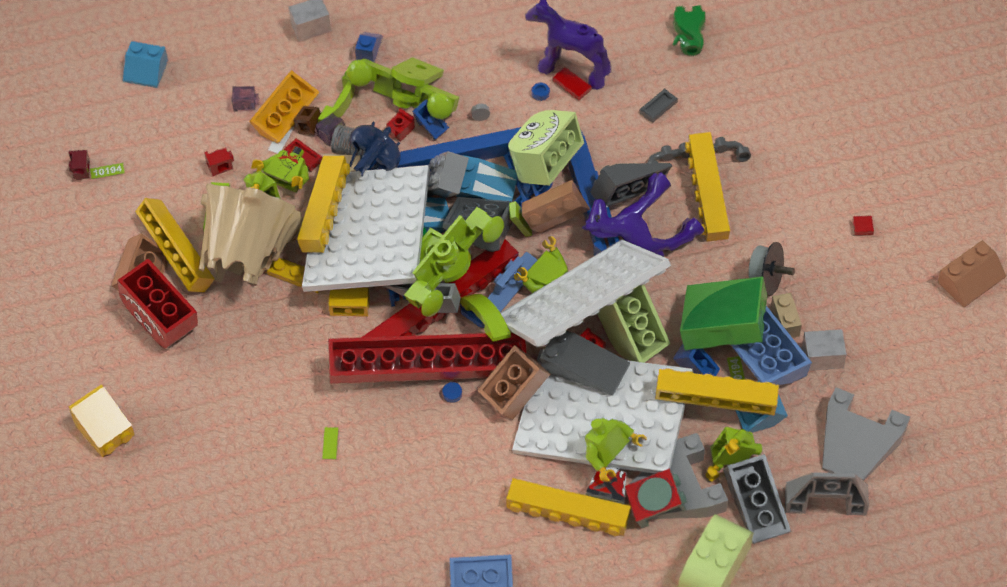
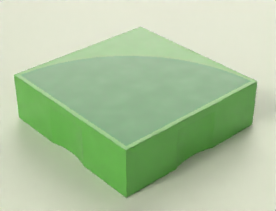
(723, 313)

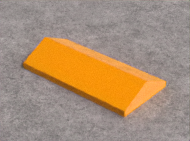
(282, 106)

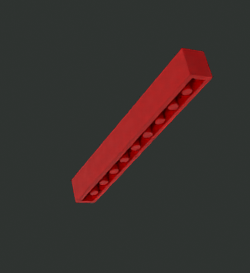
(481, 272)

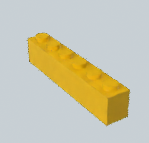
(708, 186)
(323, 204)
(174, 244)
(717, 391)
(568, 507)

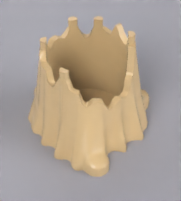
(245, 231)

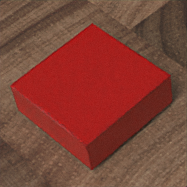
(863, 225)

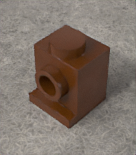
(307, 120)

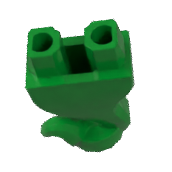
(689, 27)

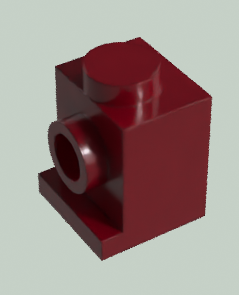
(79, 164)

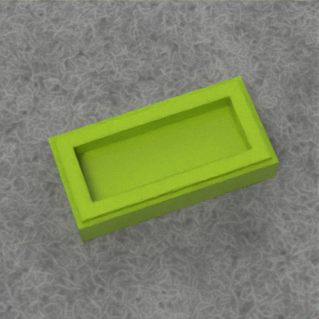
(517, 218)

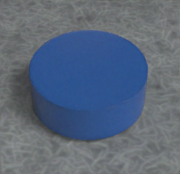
(540, 91)
(452, 392)

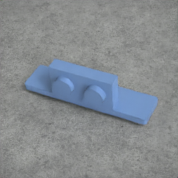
(506, 285)

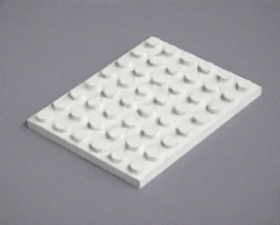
(374, 233)
(583, 292)
(562, 414)

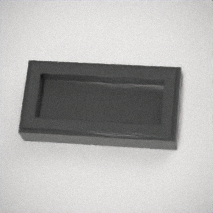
(658, 105)

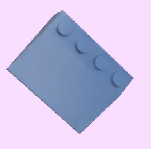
(775, 358)

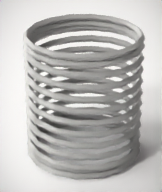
(338, 148)

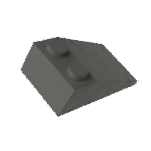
(625, 181)
(583, 362)
(757, 498)

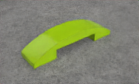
(342, 102)
(488, 313)

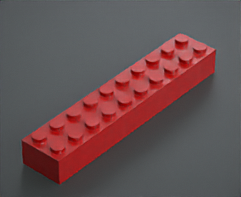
(417, 357)

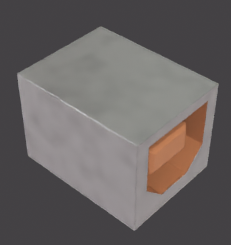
(309, 19)
(825, 349)

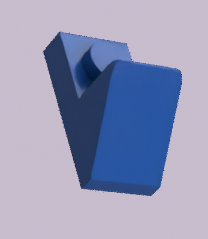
(433, 126)

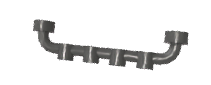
(720, 145)

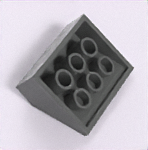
(465, 206)

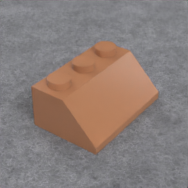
(554, 207)
(137, 251)
(972, 274)
(513, 382)

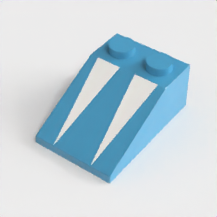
(488, 181)
(435, 214)

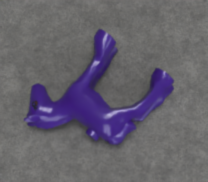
(570, 36)
(632, 226)

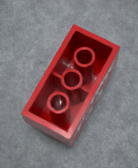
(156, 304)

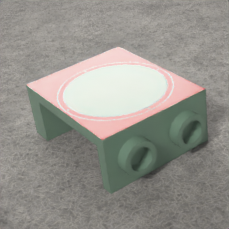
(655, 496)

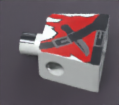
(610, 491)

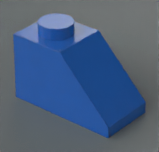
(368, 46)
(696, 360)

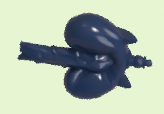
(376, 146)

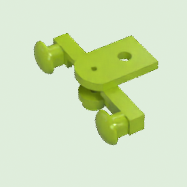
(411, 72)
(448, 257)

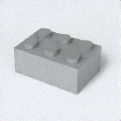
(446, 174)

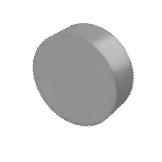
(480, 112)

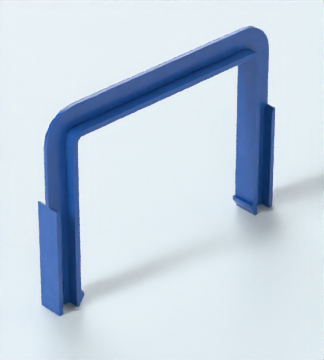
(496, 145)

